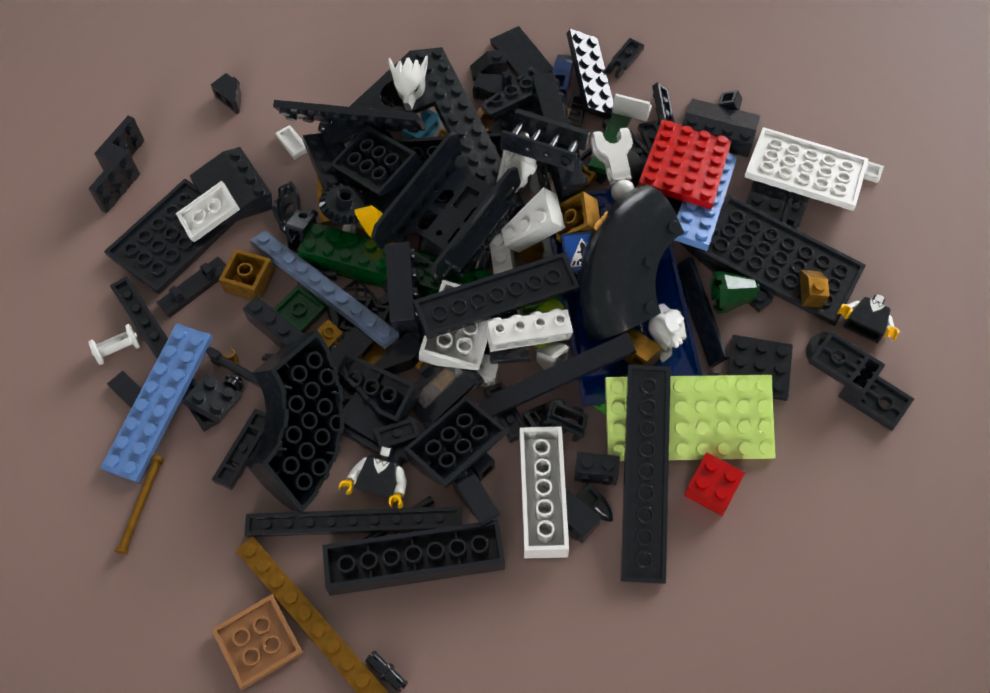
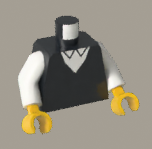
(869, 318)
(378, 476)

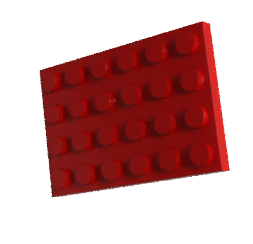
(686, 164)

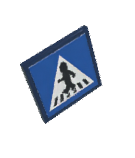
(573, 247)

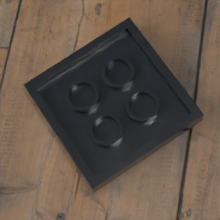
(762, 357)

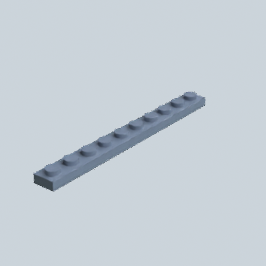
(325, 289)

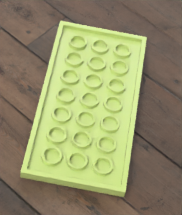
(707, 414)

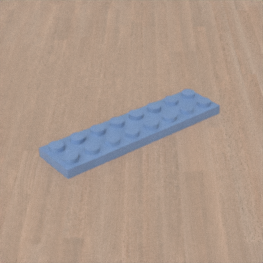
(700, 222)
(156, 403)

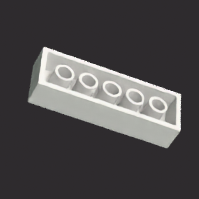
(543, 493)

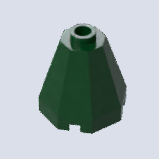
(732, 291)

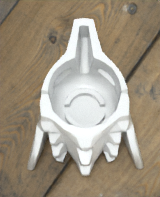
(408, 78)
(667, 330)

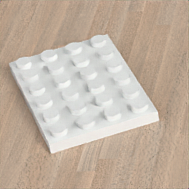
(807, 168)

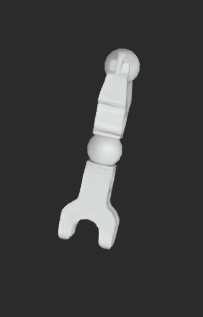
(615, 160)

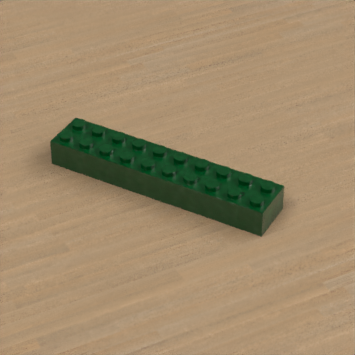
(363, 261)

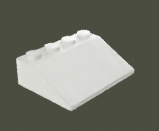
(457, 348)

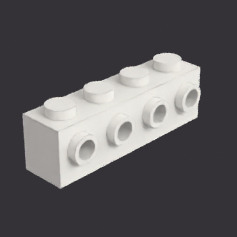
(528, 330)

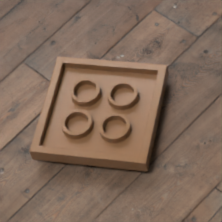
(257, 642)

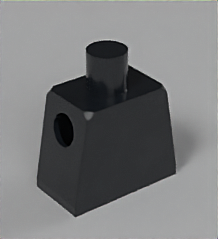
(298, 227)

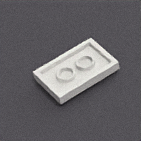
(207, 211)

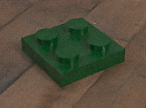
(300, 308)

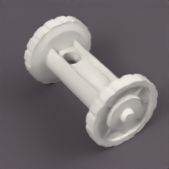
(114, 344)

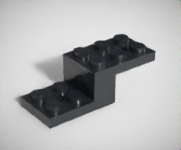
(117, 164)
(861, 380)

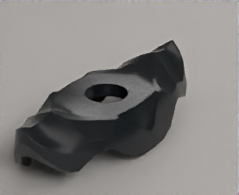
(287, 196)

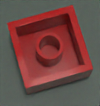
(714, 484)

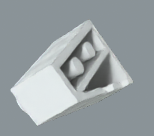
(534, 222)

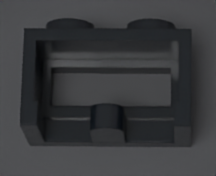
(574, 413)

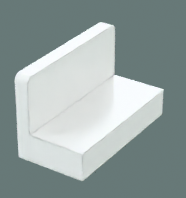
(631, 107)

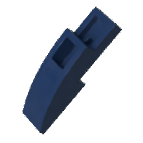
(563, 71)

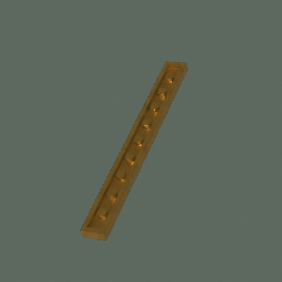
(309, 618)

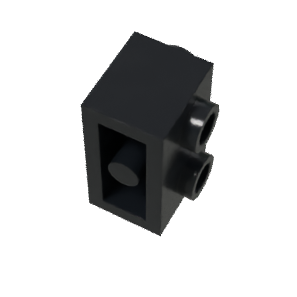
(597, 468)

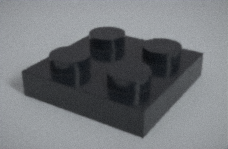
(212, 398)

